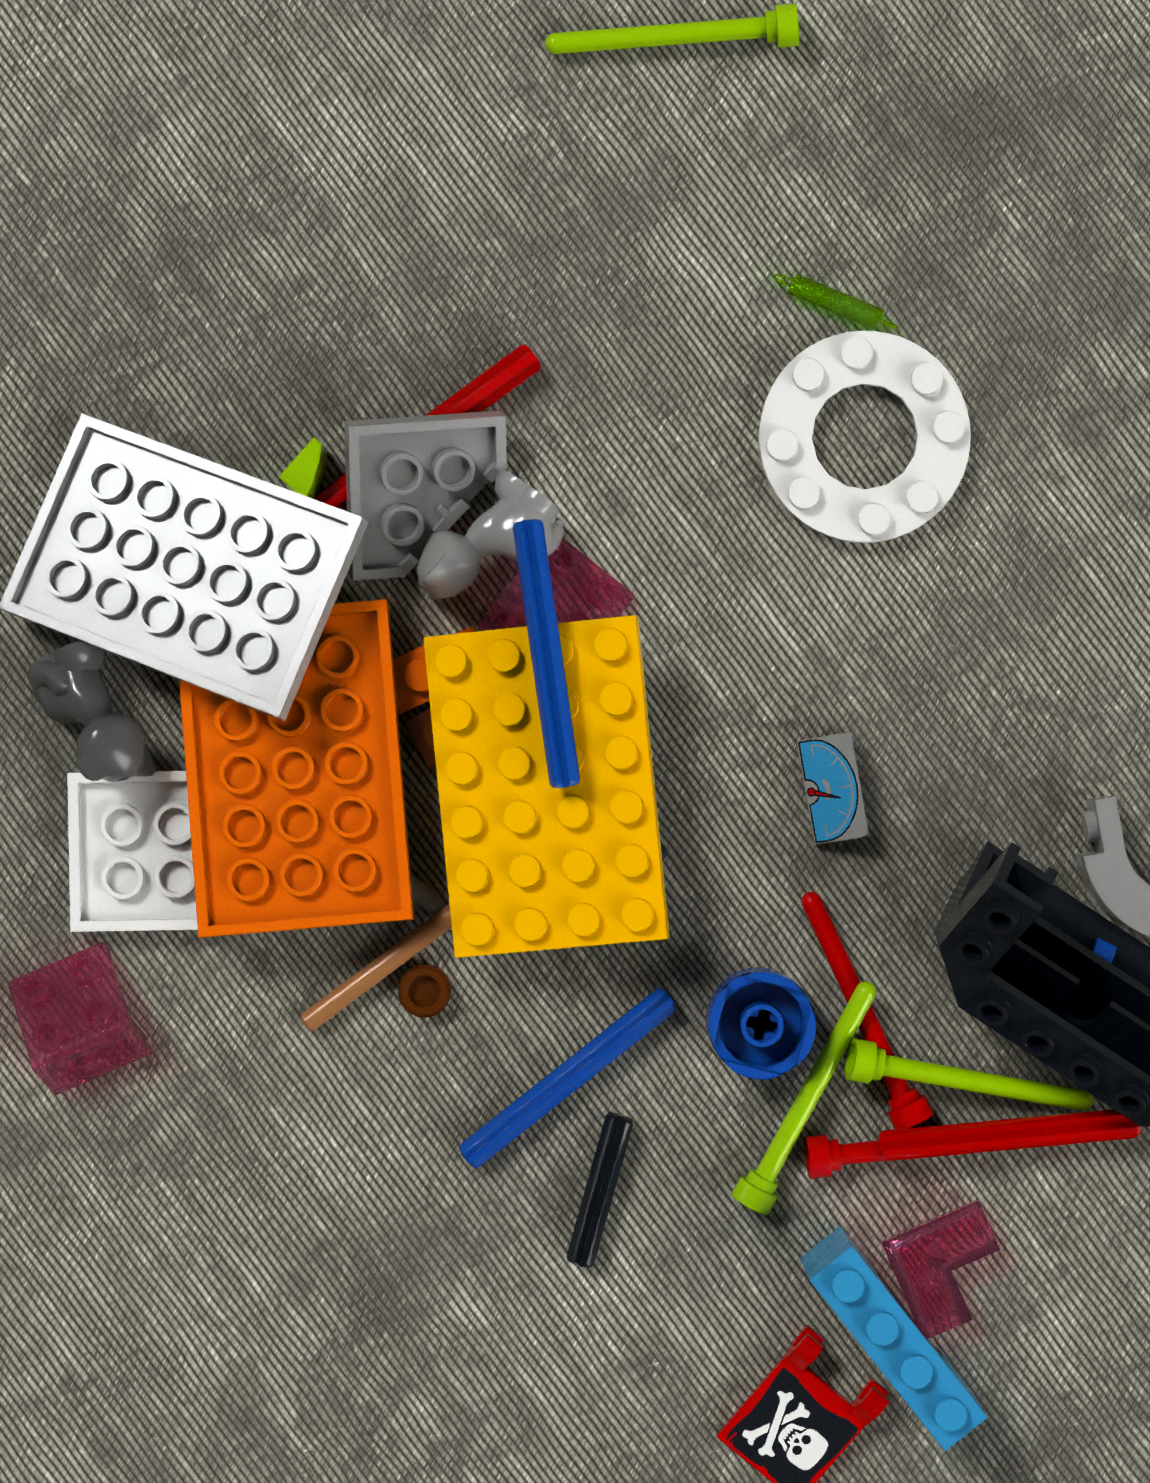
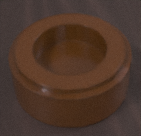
(424, 990)

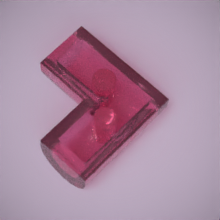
(925, 1261)

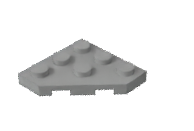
(415, 480)

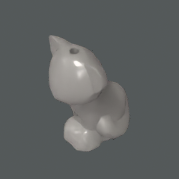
(453, 560)

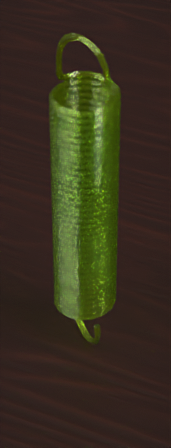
(835, 301)

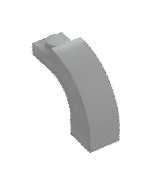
(1108, 869)

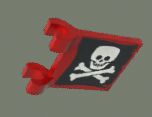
(796, 1420)

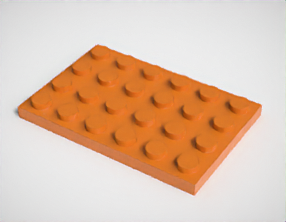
(307, 811)

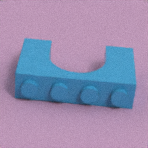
(892, 1338)

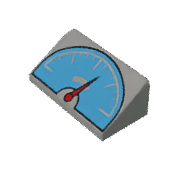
(832, 788)

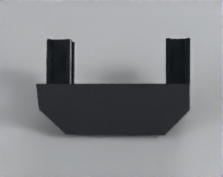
(1029, 972)

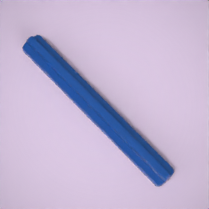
(546, 653)
(567, 1077)

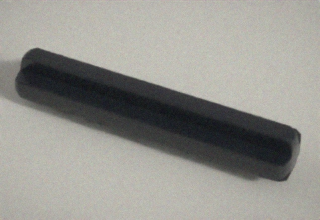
(599, 1190)

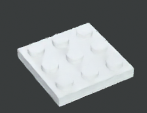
(130, 854)

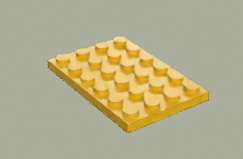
(533, 859)

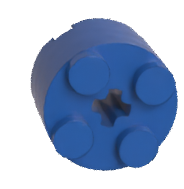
(777, 1047)

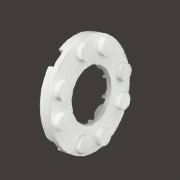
(855, 512)

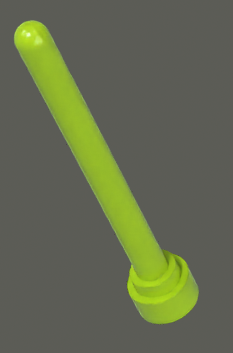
(776, 26)
(868, 1062)
(759, 1186)

